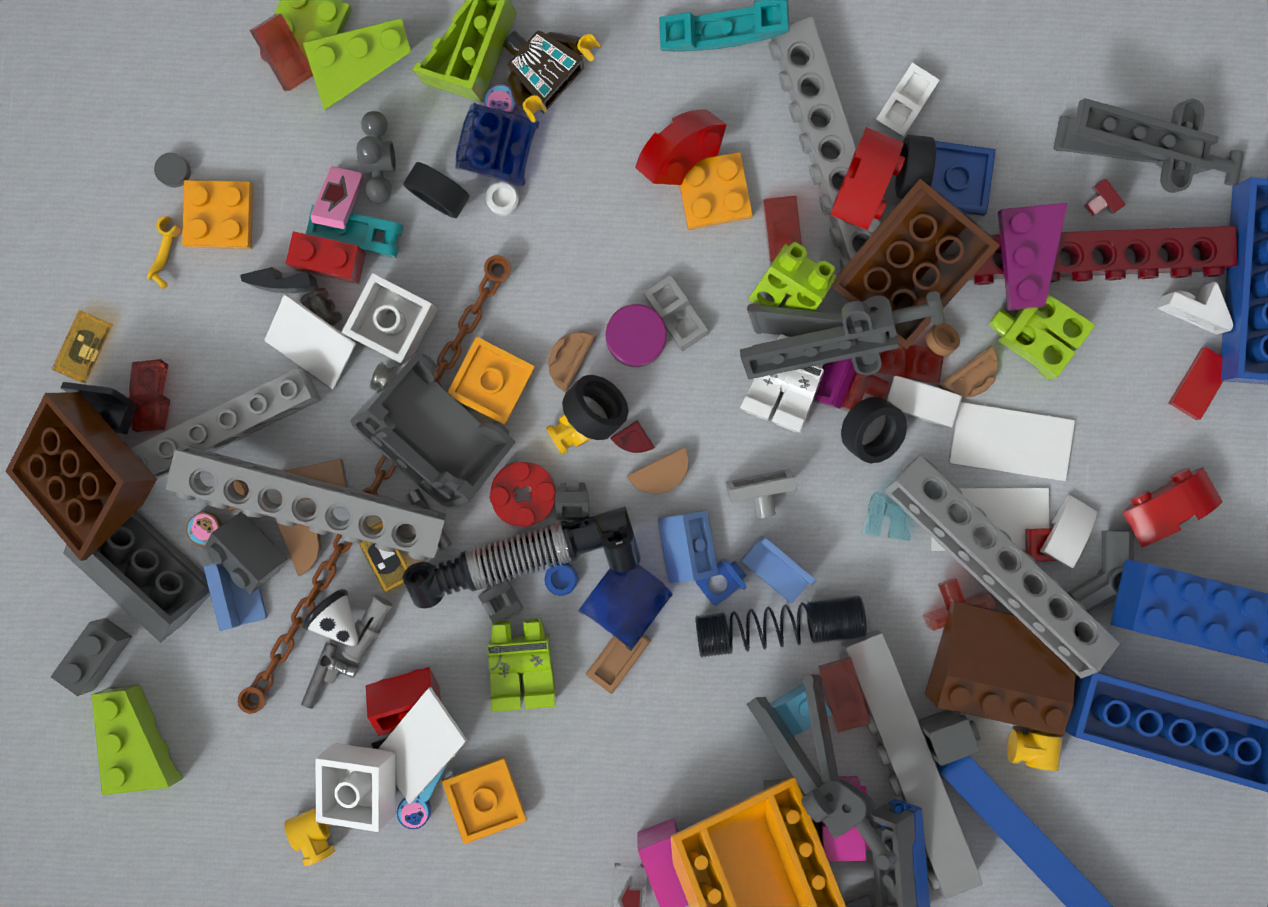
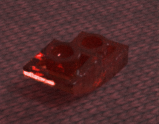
(912, 363)
(147, 389)

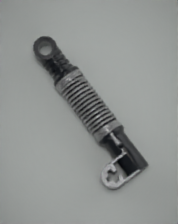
(508, 558)

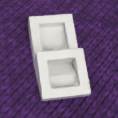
(907, 99)
(924, 401)
(1070, 532)

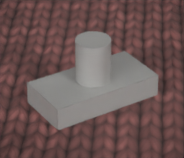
(761, 490)

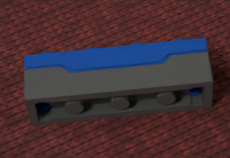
(903, 833)

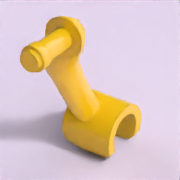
(164, 249)

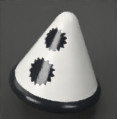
(333, 619)

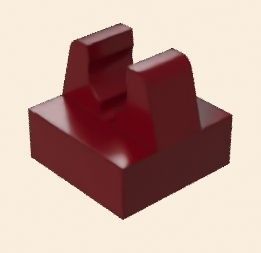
(1105, 197)

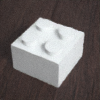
(389, 319)
(356, 787)

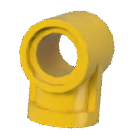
(565, 435)
(1037, 749)
(309, 837)

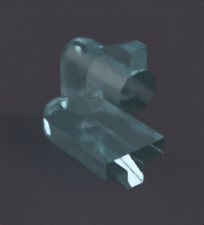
(877, 509)

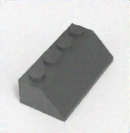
(146, 577)

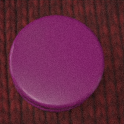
(636, 335)

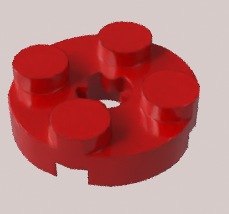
(519, 475)

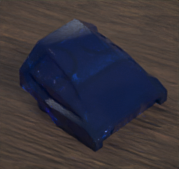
(495, 144)
(626, 603)

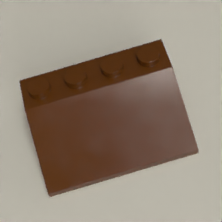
(917, 251)
(78, 472)
(1000, 671)

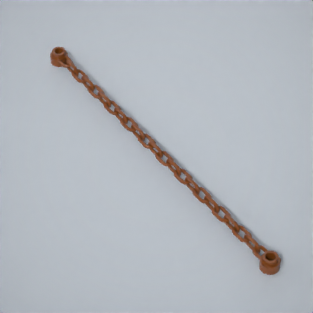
(244, 701)

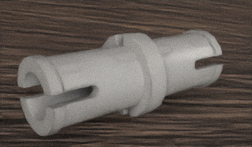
(377, 611)

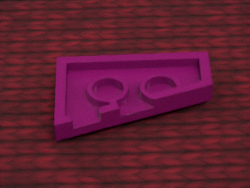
(1029, 252)

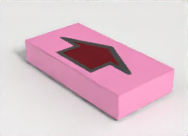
(337, 197)

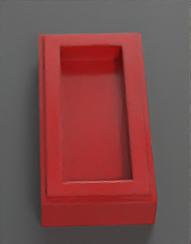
(1199, 384)

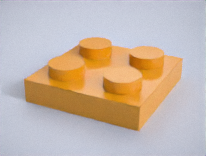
(715, 192)
(217, 214)
(491, 380)
(484, 800)

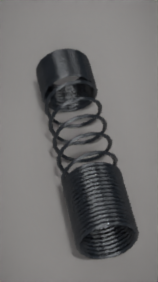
(826, 621)

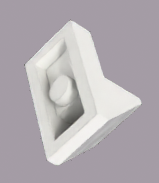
(1206, 312)

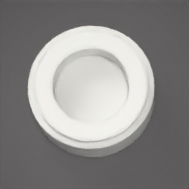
(502, 198)

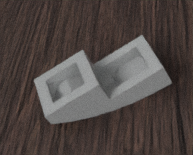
(676, 312)

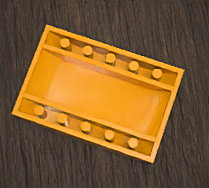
(756, 855)

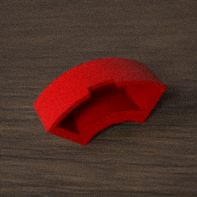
(680, 146)
(867, 179)
(1162, 511)

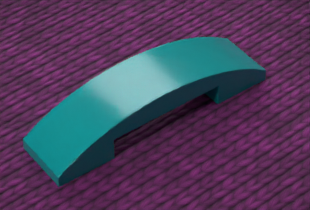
(725, 28)

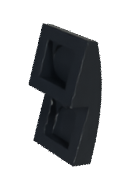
(272, 280)

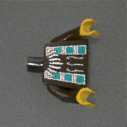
(545, 67)

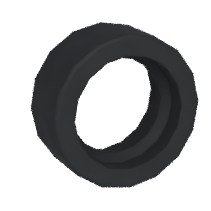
(918, 163)
(436, 190)
(583, 418)
(886, 442)

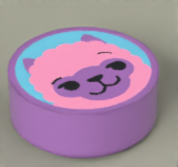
(500, 98)

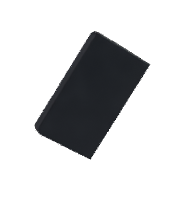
(109, 403)

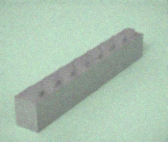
(911, 763)

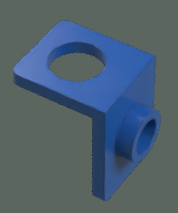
(734, 576)

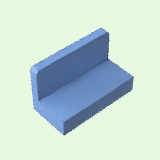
(688, 547)
(777, 569)
(231, 603)

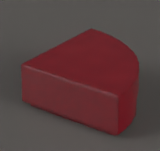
(633, 439)

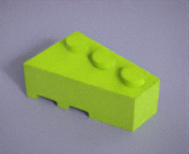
(469, 49)
(354, 57)
(129, 743)

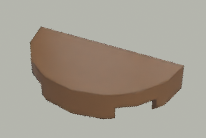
(568, 356)
(974, 376)
(662, 474)
(301, 545)

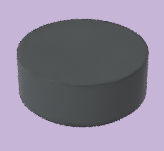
(172, 170)

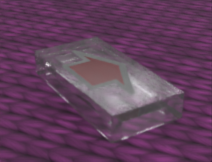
(629, 885)

